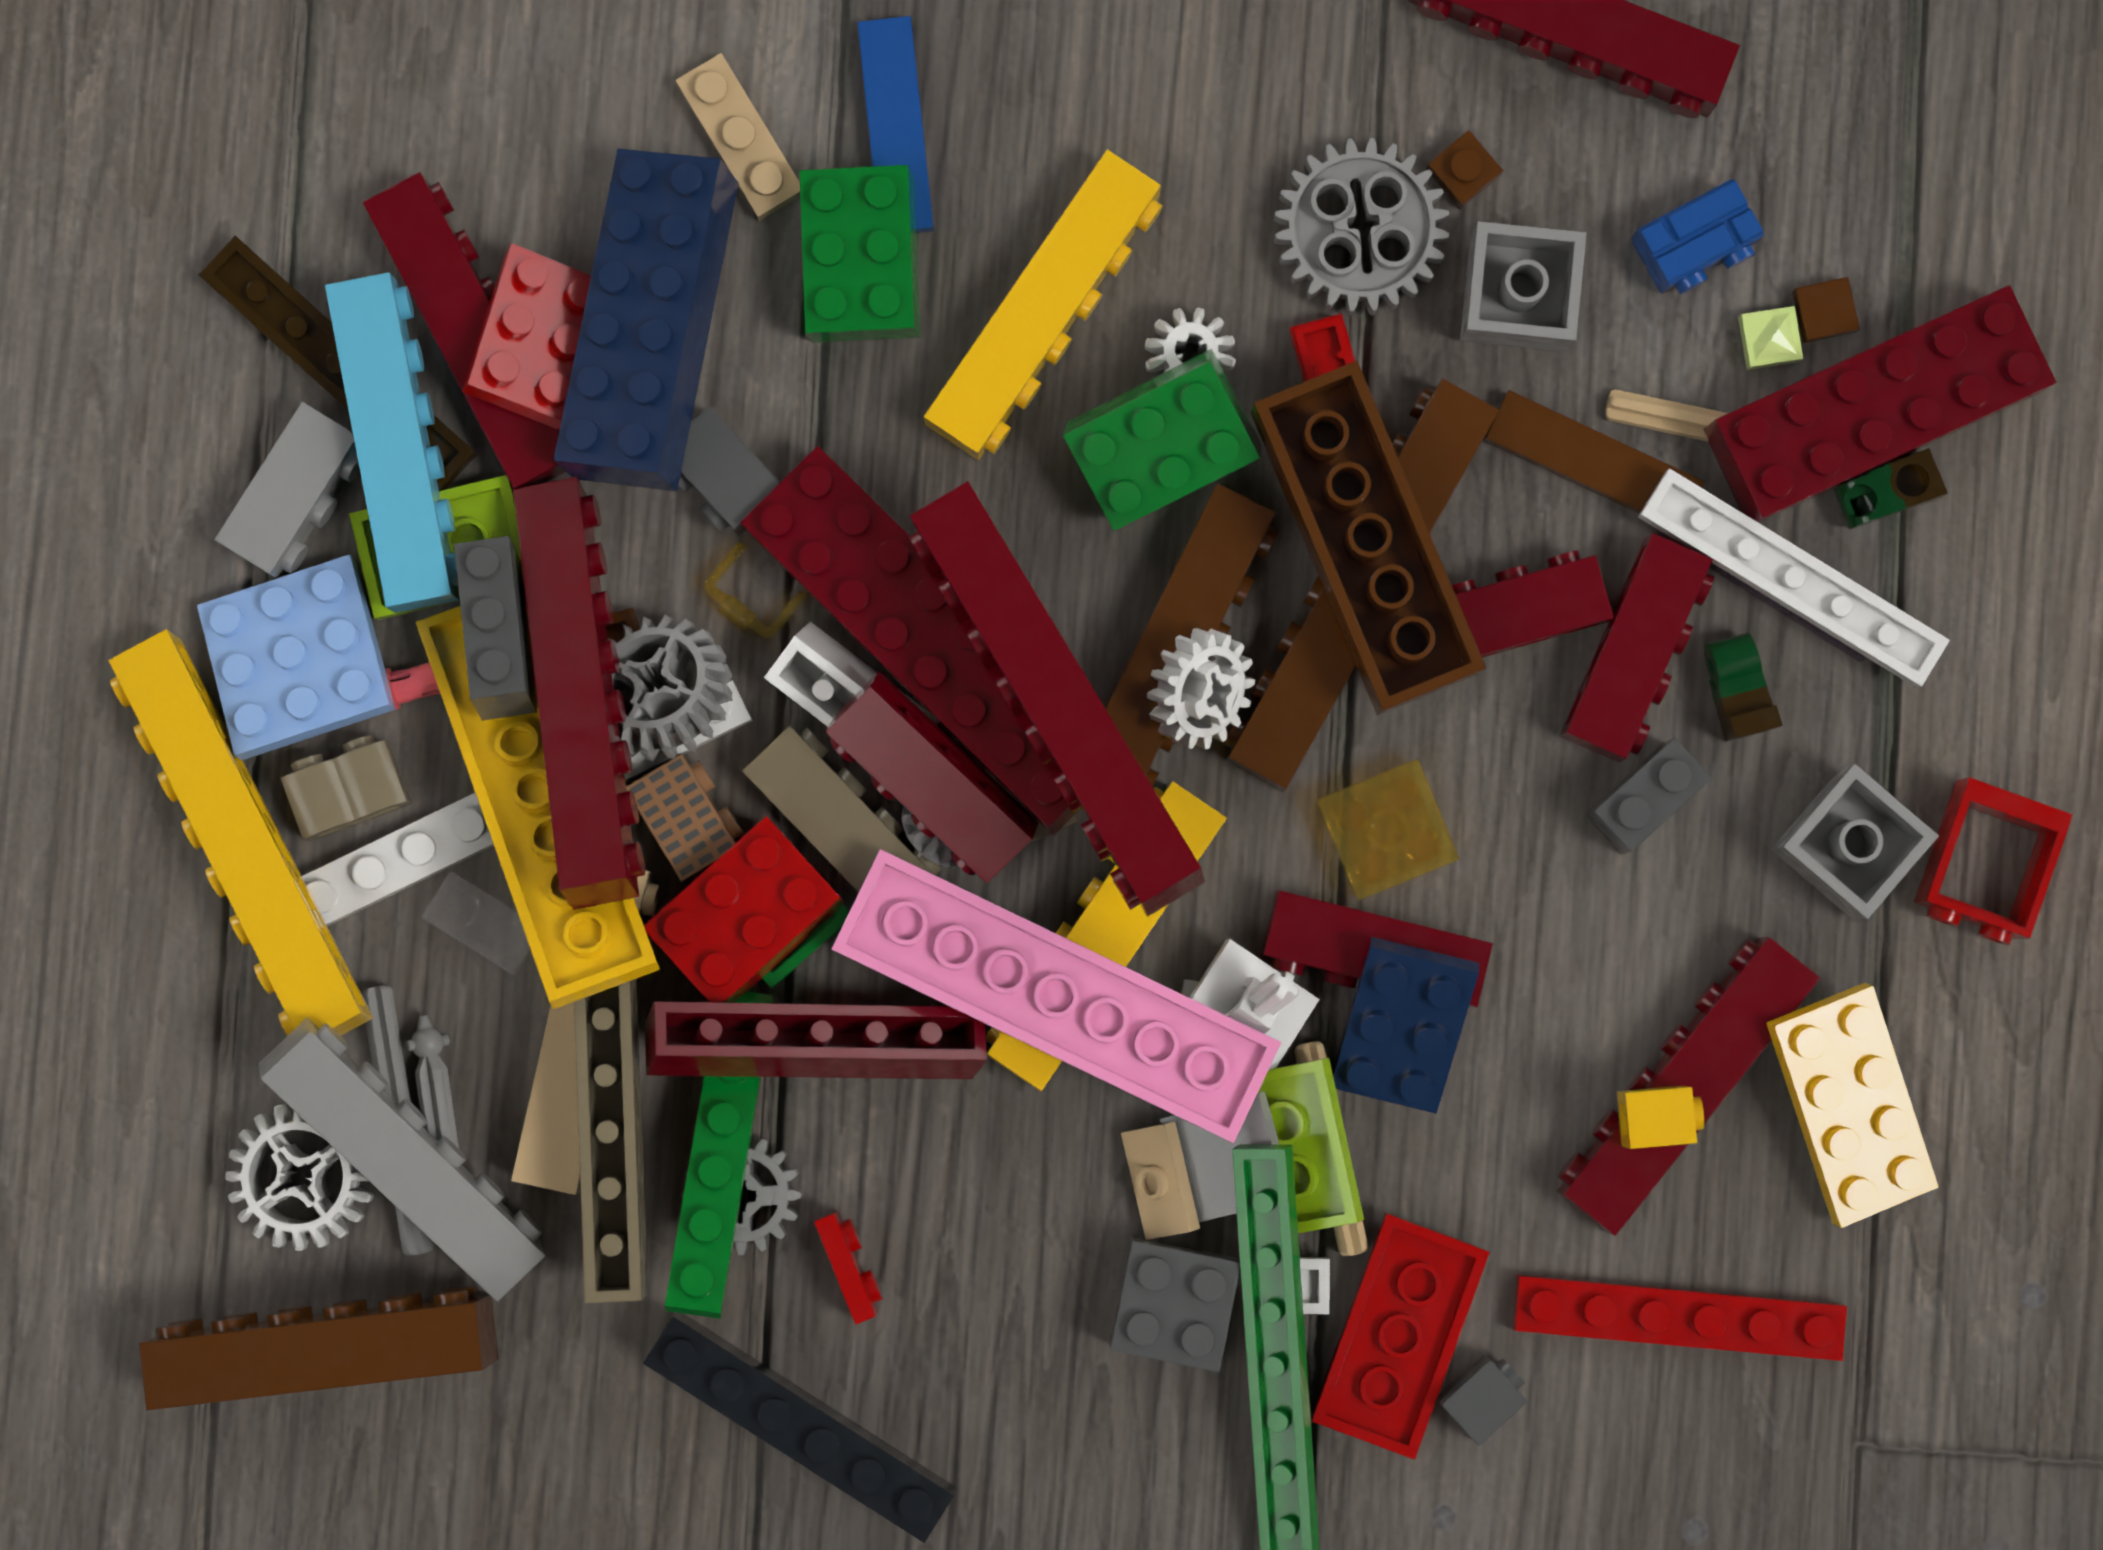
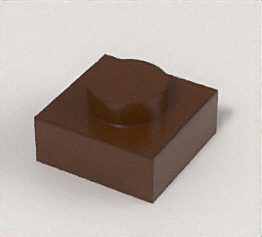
(1464, 169)

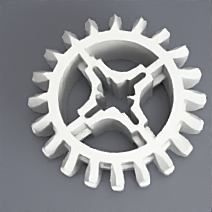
(314, 1196)

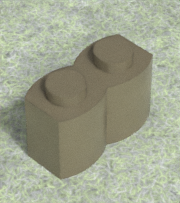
(346, 788)

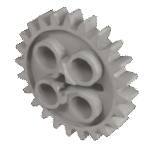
(1313, 231)

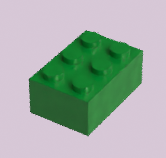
(859, 254)
(1162, 440)

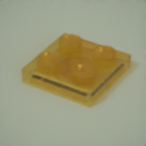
(1387, 829)

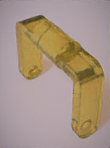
(736, 610)

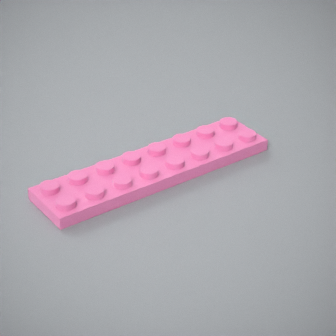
(1056, 996)

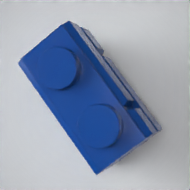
(1697, 237)

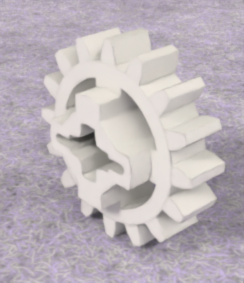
(1201, 688)

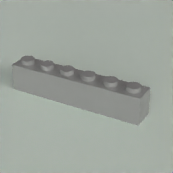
(402, 1158)

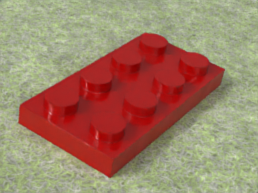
(1399, 1336)

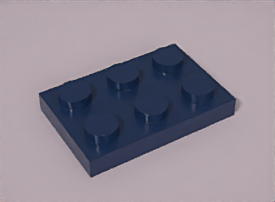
(1404, 1024)

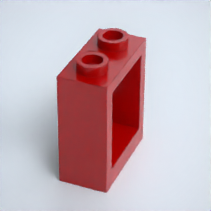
(2051, 828)

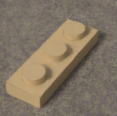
(740, 136)

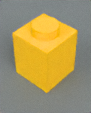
(1659, 1117)

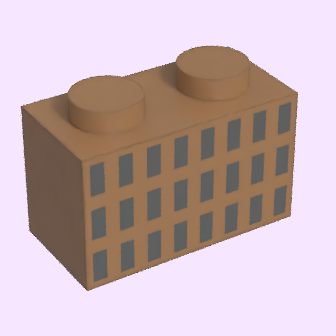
(684, 816)

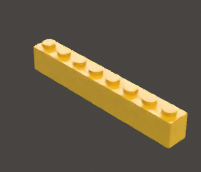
(237, 836)

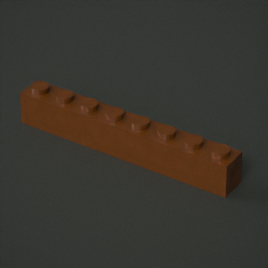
(1316, 654)

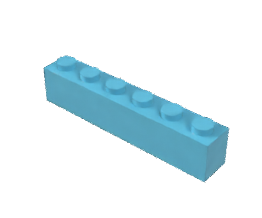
(393, 441)

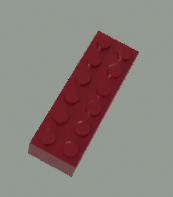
(1879, 405)

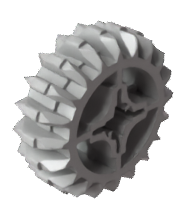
(673, 712)

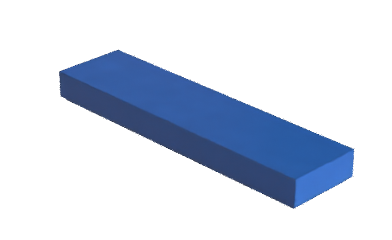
(895, 105)

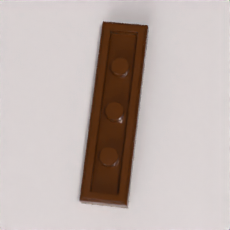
(1577, 452)

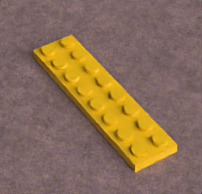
(573, 949)

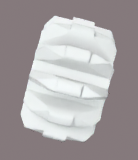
(1185, 333)

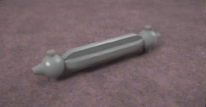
(433, 1080)

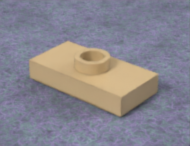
(1160, 1180)

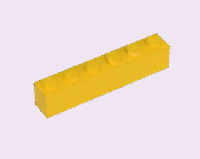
(1043, 306)
(1109, 928)

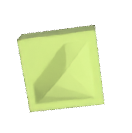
(1770, 338)

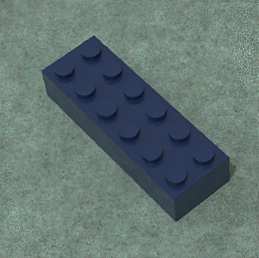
(646, 319)

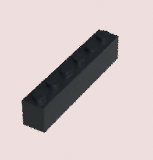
(800, 1426)

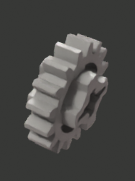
(767, 1195)

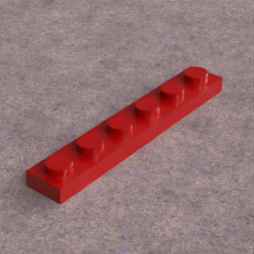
(1679, 1317)

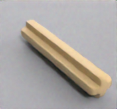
(1659, 414)

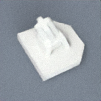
(1255, 995)

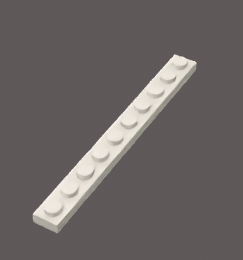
(444, 841)

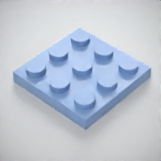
(295, 657)

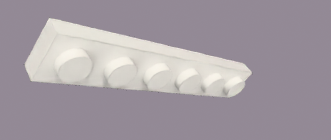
(1794, 578)

